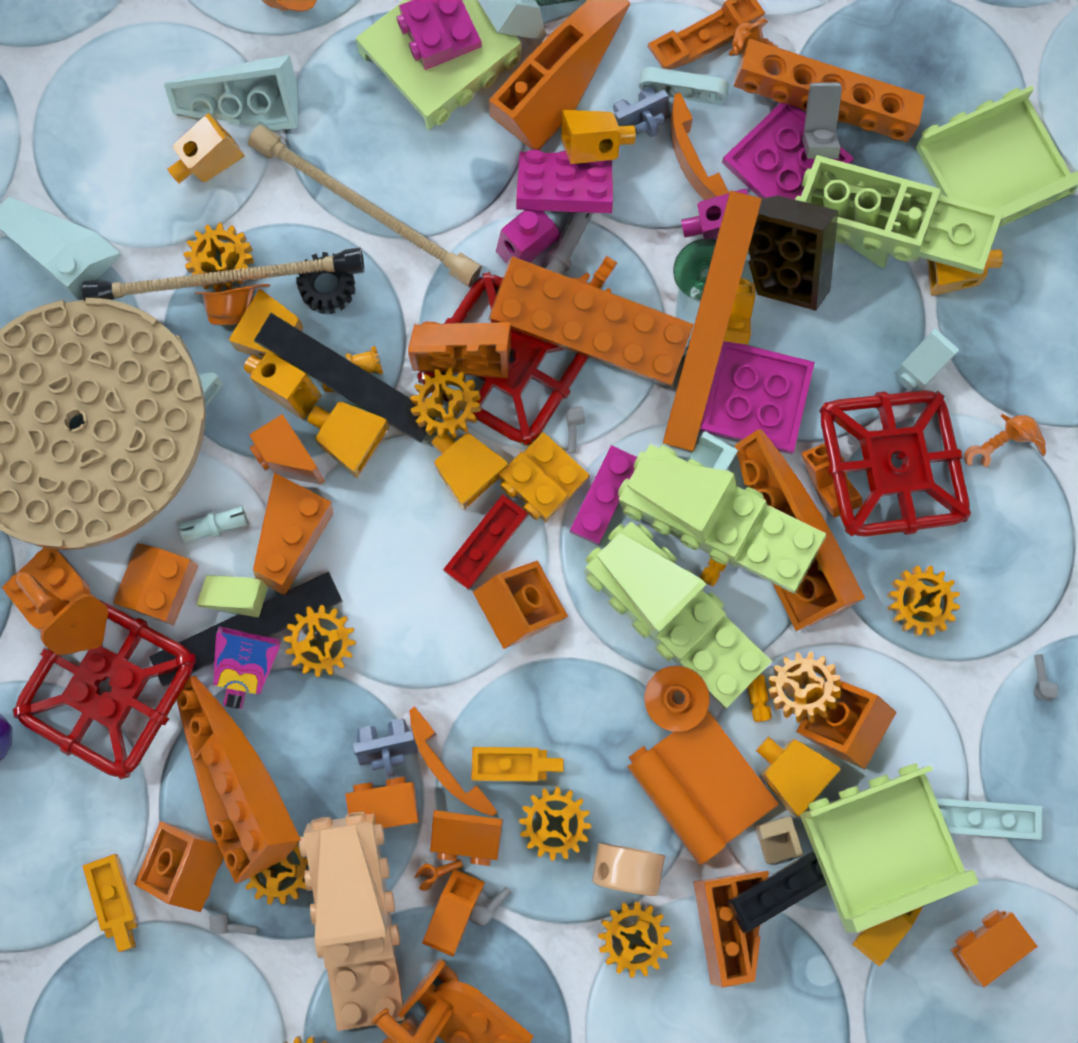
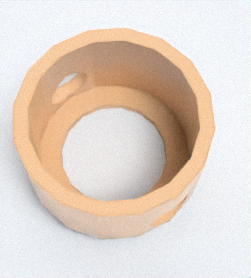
(628, 869)

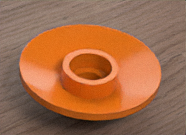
(661, 703)

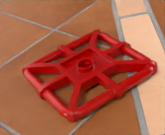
(528, 356)
(884, 478)
(110, 707)

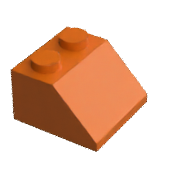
(282, 451)
(156, 583)
(520, 604)
(853, 727)
(466, 836)
(180, 867)

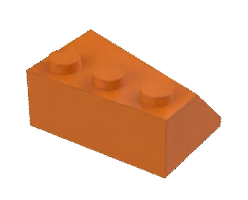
(464, 347)

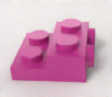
(438, 30)

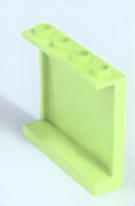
(447, 85)
(998, 158)
(885, 849)

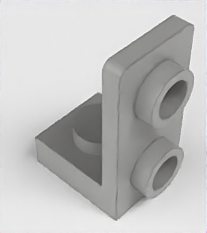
(821, 120)

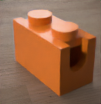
(392, 804)
(992, 947)

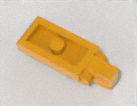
(513, 764)
(112, 900)

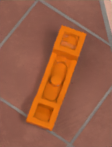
(705, 35)
(686, 155)
(423, 733)

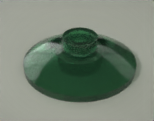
(690, 264)

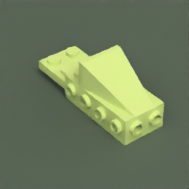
(900, 217)
(718, 517)
(674, 611)

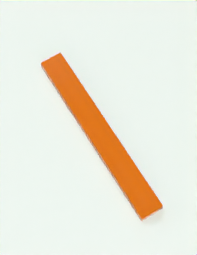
(712, 320)

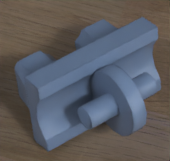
(646, 113)
(385, 751)

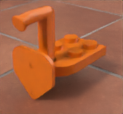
(58, 603)
(453, 1013)

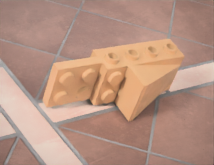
(353, 916)

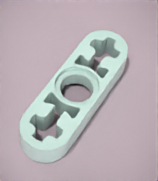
(690, 85)

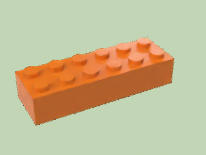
(590, 321)

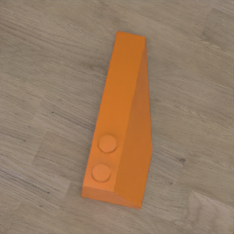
(829, 580)

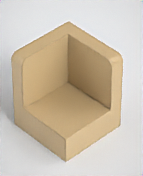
(778, 840)

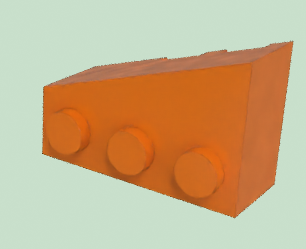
(289, 532)
(728, 951)

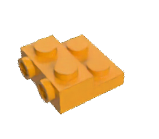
(542, 478)

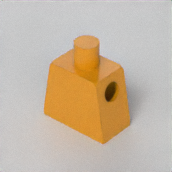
(593, 136)
(204, 151)
(949, 278)
(253, 320)
(283, 383)
(348, 434)
(467, 467)
(795, 773)

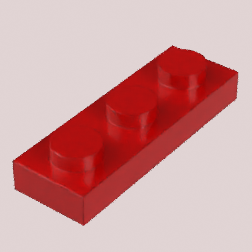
(485, 542)

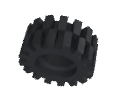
(325, 301)

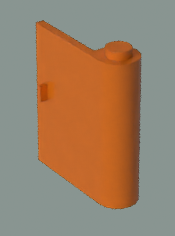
(702, 787)

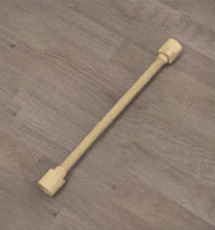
(270, 145)

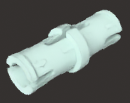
(213, 524)

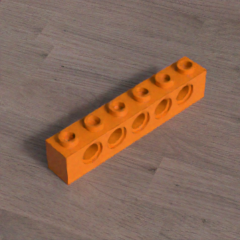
(863, 100)

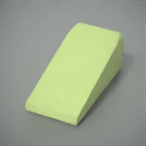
(233, 594)

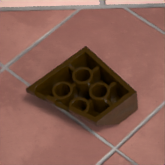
(793, 251)

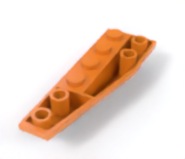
(557, 73)
(235, 787)

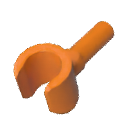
(433, 873)

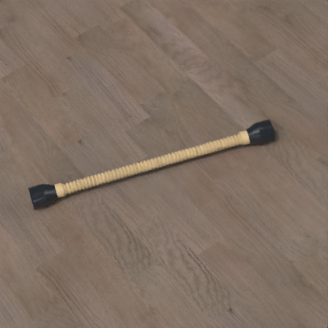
(346, 262)

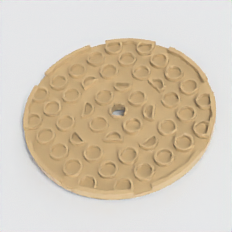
(138, 412)

